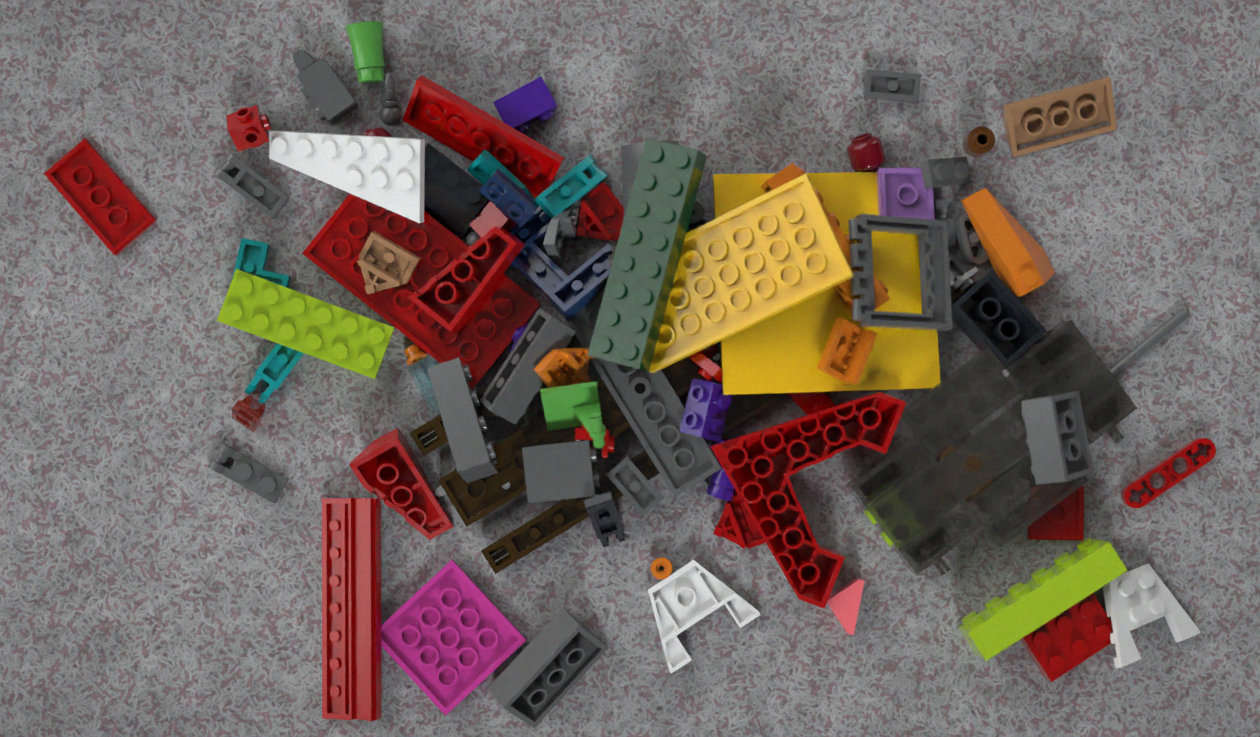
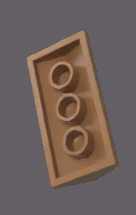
(1058, 114)

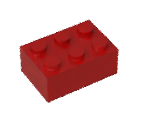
(1069, 638)

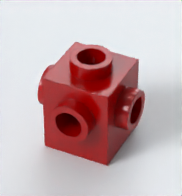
(248, 127)

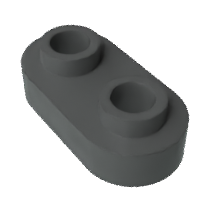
(969, 239)

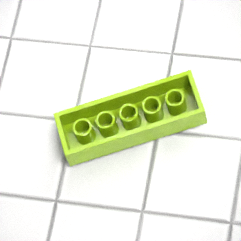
(305, 324)
(1042, 597)

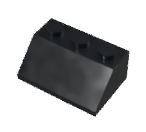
(450, 193)
(996, 319)

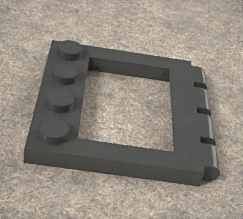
(933, 272)

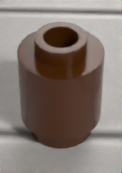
(971, 144)

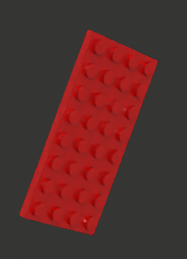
(486, 332)

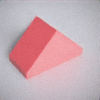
(846, 603)

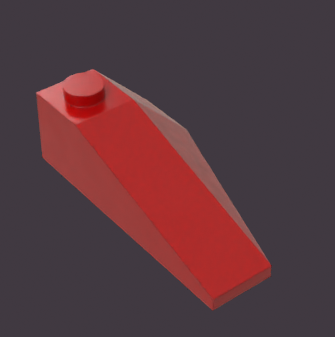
(397, 478)

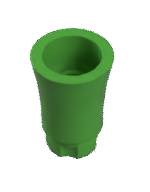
(367, 50)

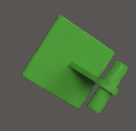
(574, 406)

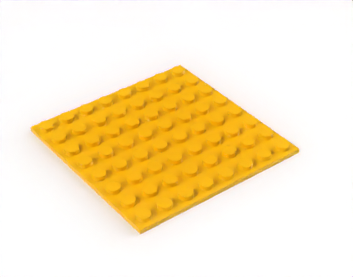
(787, 347)

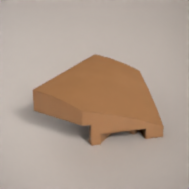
(385, 263)

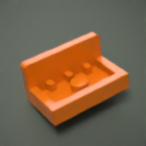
(846, 352)

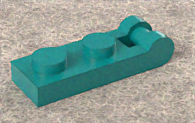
(571, 187)

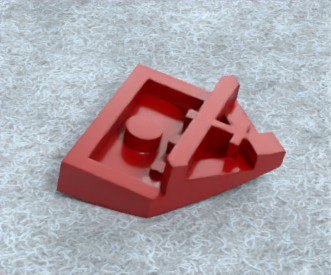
(600, 215)
(738, 525)

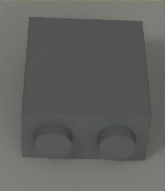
(560, 471)

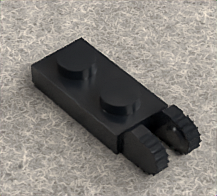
(604, 517)

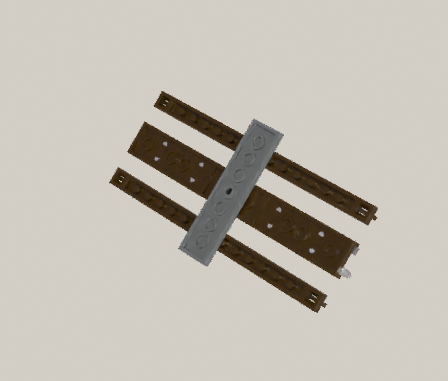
(626, 400)

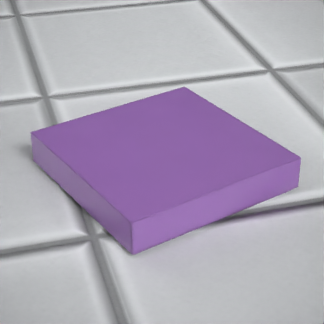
(903, 193)

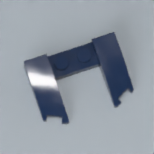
(564, 292)

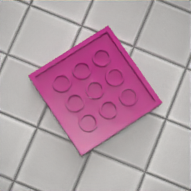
(449, 637)

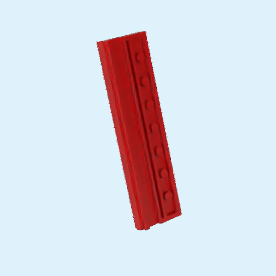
(351, 609)

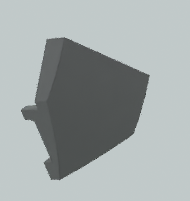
(559, 232)

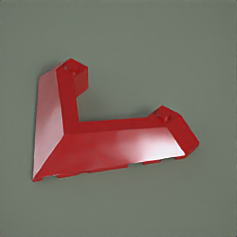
(760, 470)

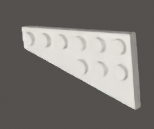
(370, 167)

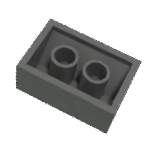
(1057, 437)

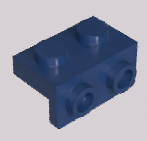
(509, 198)

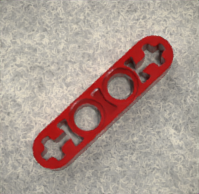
(1166, 469)

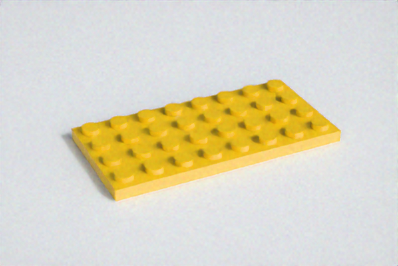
(749, 269)

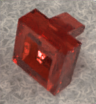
(245, 415)

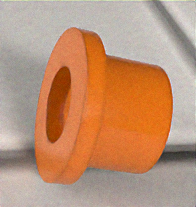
(414, 354)
(655, 568)

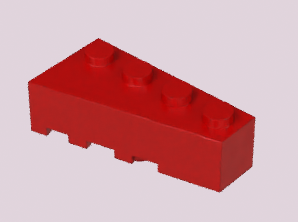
(468, 279)

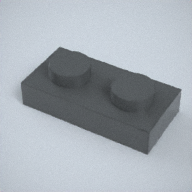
(892, 86)
(945, 172)
(634, 486)

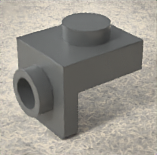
(959, 276)

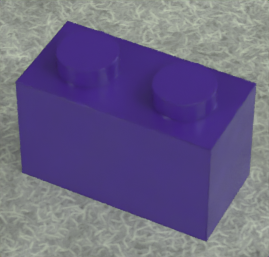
(526, 105)

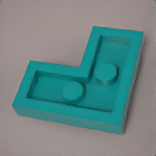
(252, 260)

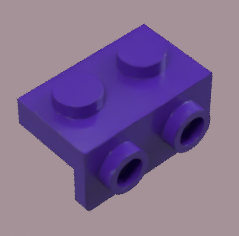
(705, 410)

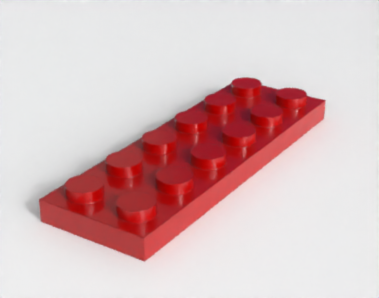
(473, 130)

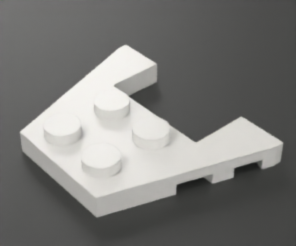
(687, 598)
(1137, 600)

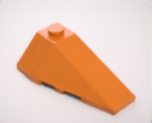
(1010, 248)

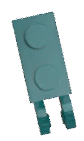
(274, 370)

